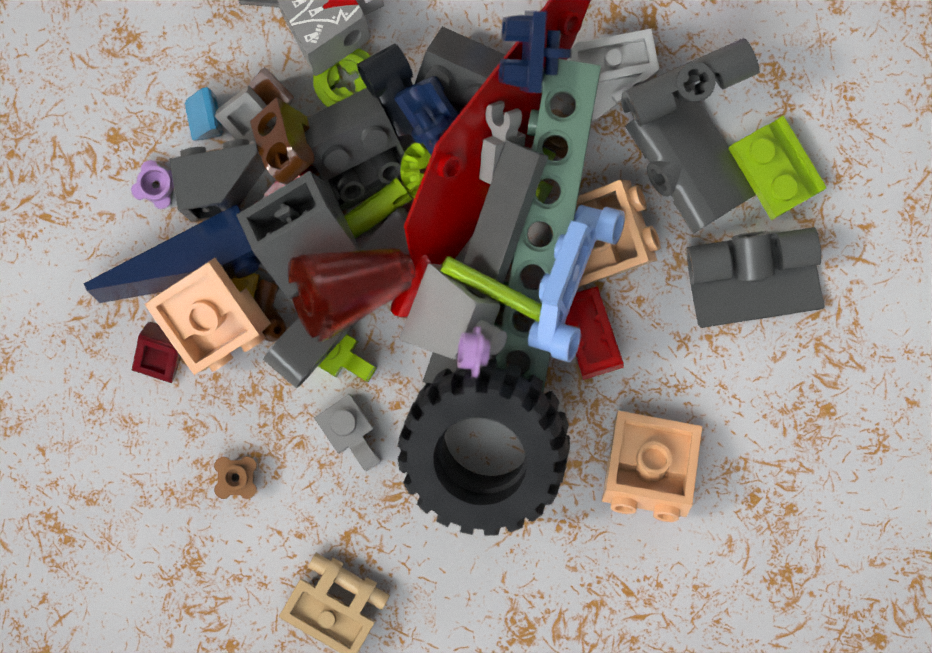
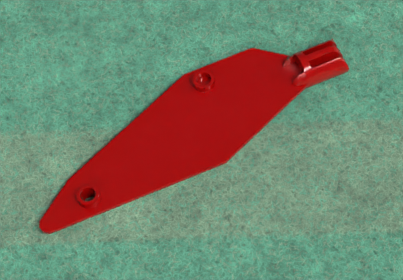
(450, 190)

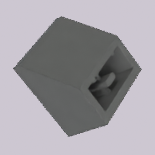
(459, 65)
(354, 148)
(214, 179)
(296, 222)

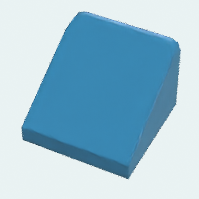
(201, 115)

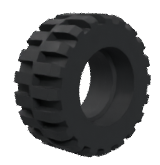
(474, 498)

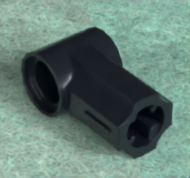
(384, 77)

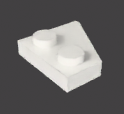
(624, 63)

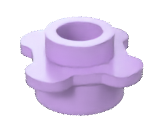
(143, 187)
(473, 351)

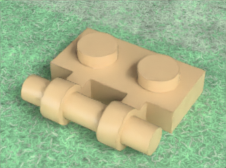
(325, 616)

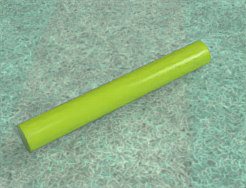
(491, 288)

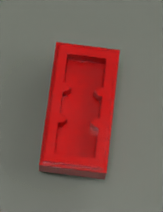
(597, 347)

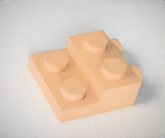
(636, 242)
(208, 317)
(652, 466)

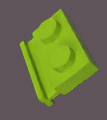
(777, 167)

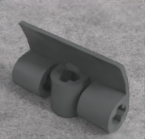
(725, 66)
(691, 164)
(755, 276)

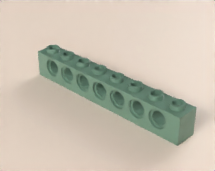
(581, 83)

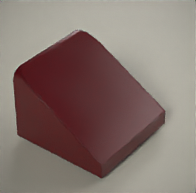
(155, 354)

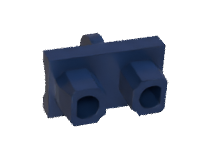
(531, 31)
(427, 111)

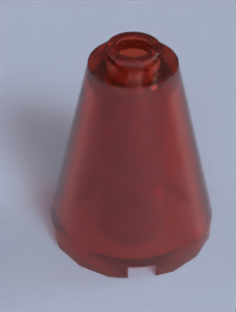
(346, 286)

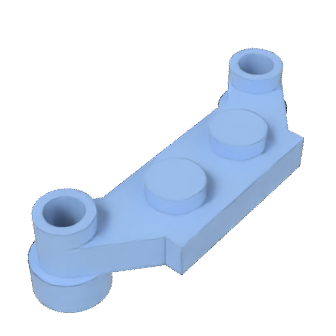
(560, 286)

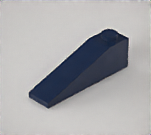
(179, 256)

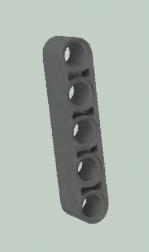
(296, 352)

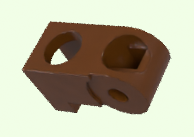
(284, 146)

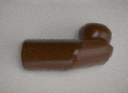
(265, 298)

